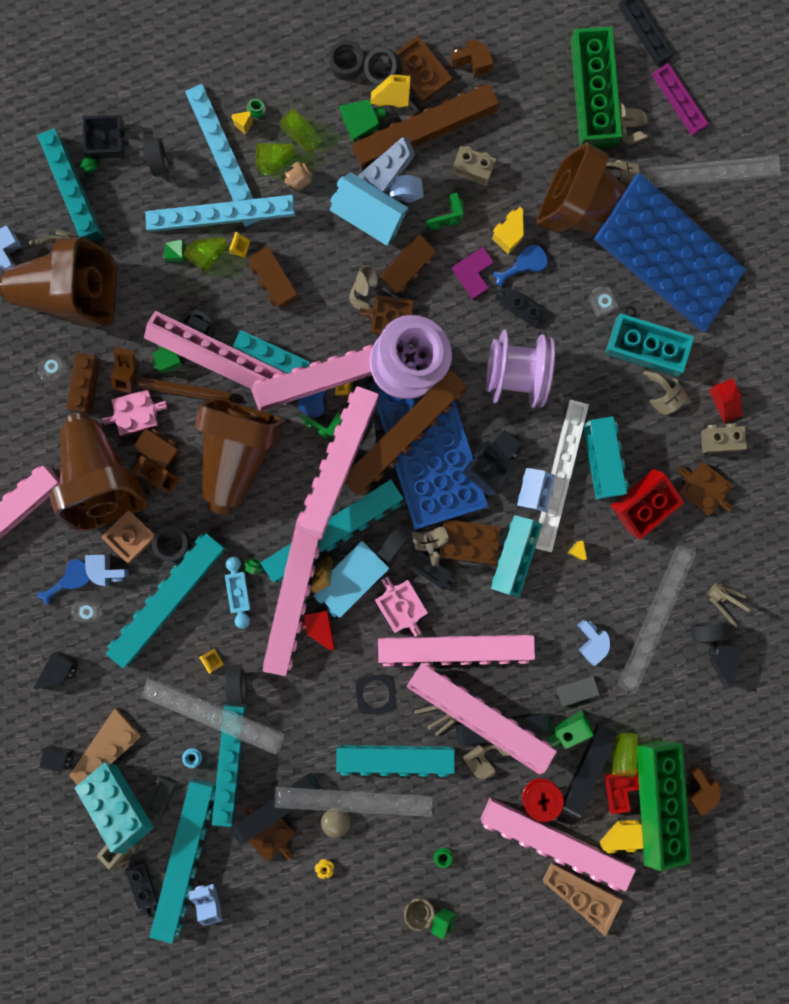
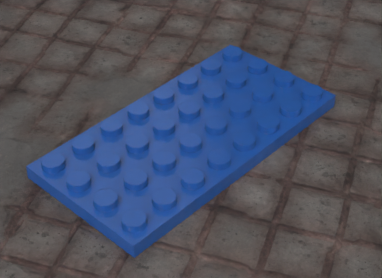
(670, 253)
(434, 465)

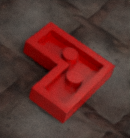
(617, 790)

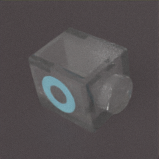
(602, 301)
(52, 368)
(87, 611)

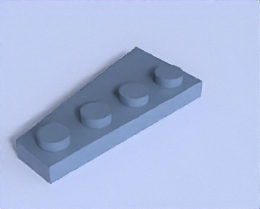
(391, 163)

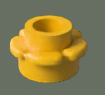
(324, 863)

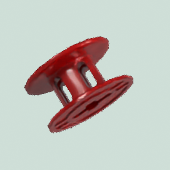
(552, 804)

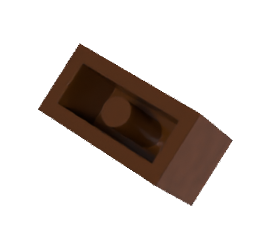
(157, 449)

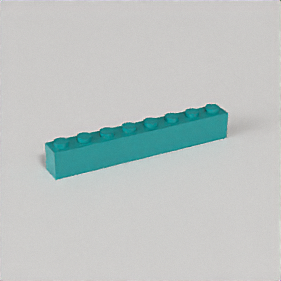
(342, 526)
(165, 601)
(182, 861)

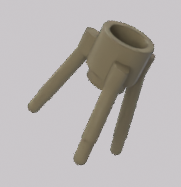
(719, 593)
(439, 721)

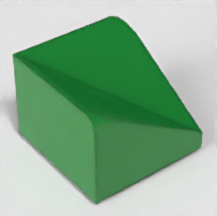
(174, 251)
(443, 923)

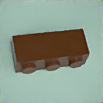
(407, 264)
(272, 278)
(83, 383)

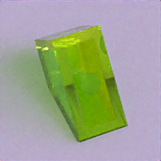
(300, 131)
(272, 156)
(204, 252)

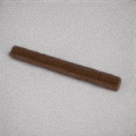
(184, 389)

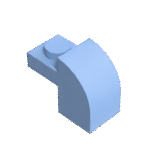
(406, 188)
(8, 244)
(99, 570)
(598, 644)
(207, 904)

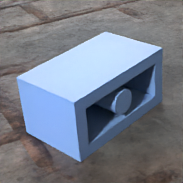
(536, 490)

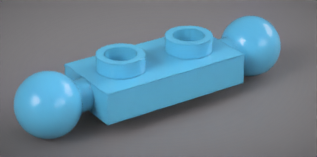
(237, 592)

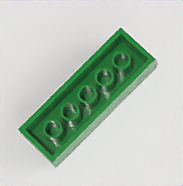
(596, 87)
(663, 805)

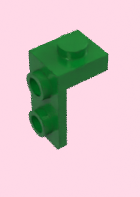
(452, 219)
(322, 430)

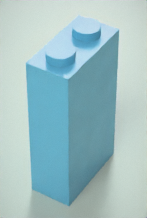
(368, 208)
(351, 579)

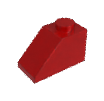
(727, 400)
(319, 628)

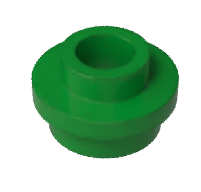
(256, 108)
(89, 165)
(253, 566)
(443, 863)

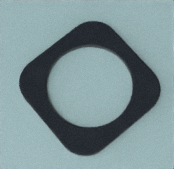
(387, 680)

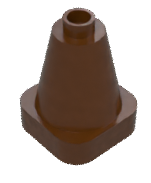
(581, 193)
(70, 282)
(233, 450)
(93, 480)

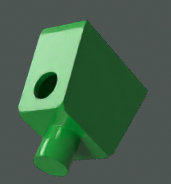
(361, 118)
(578, 727)

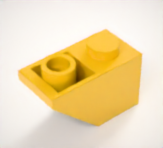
(392, 92)
(510, 232)
(623, 836)

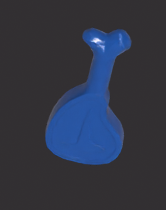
(530, 259)
(313, 404)
(74, 578)

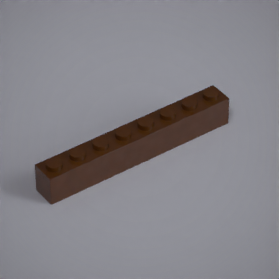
(428, 124)
(405, 432)

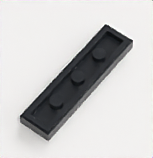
(646, 30)

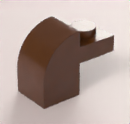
(476, 54)
(125, 370)
(155, 474)
(706, 795)

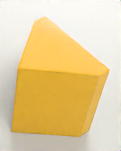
(242, 121)
(239, 245)
(344, 390)
(578, 550)
(211, 661)

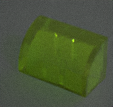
(625, 755)

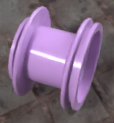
(521, 369)
(403, 379)

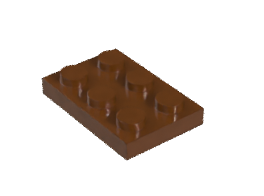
(425, 71)
(471, 542)

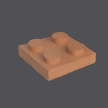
(128, 537)

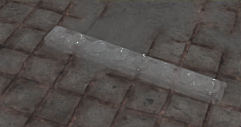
(712, 171)
(656, 619)
(213, 716)
(353, 801)

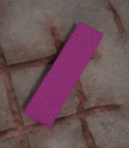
(680, 99)

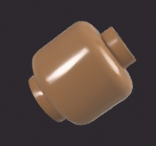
(298, 176)

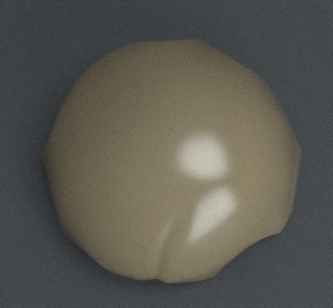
(335, 823)
(419, 914)

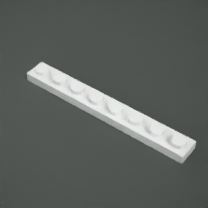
(562, 468)

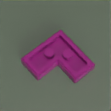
(468, 272)

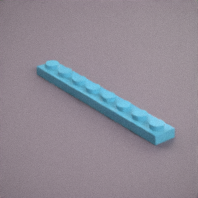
(219, 145)
(220, 213)

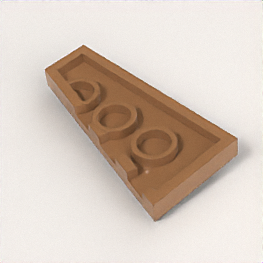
(108, 745)
(588, 899)

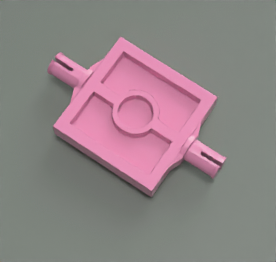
(135, 413)
(401, 606)

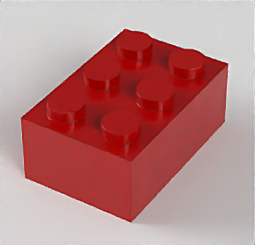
(647, 504)

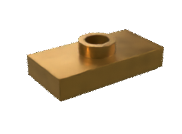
(322, 574)

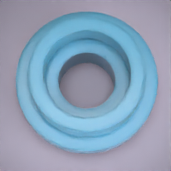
(187, 762)

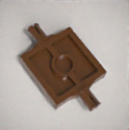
(385, 311)
(705, 488)
(272, 839)

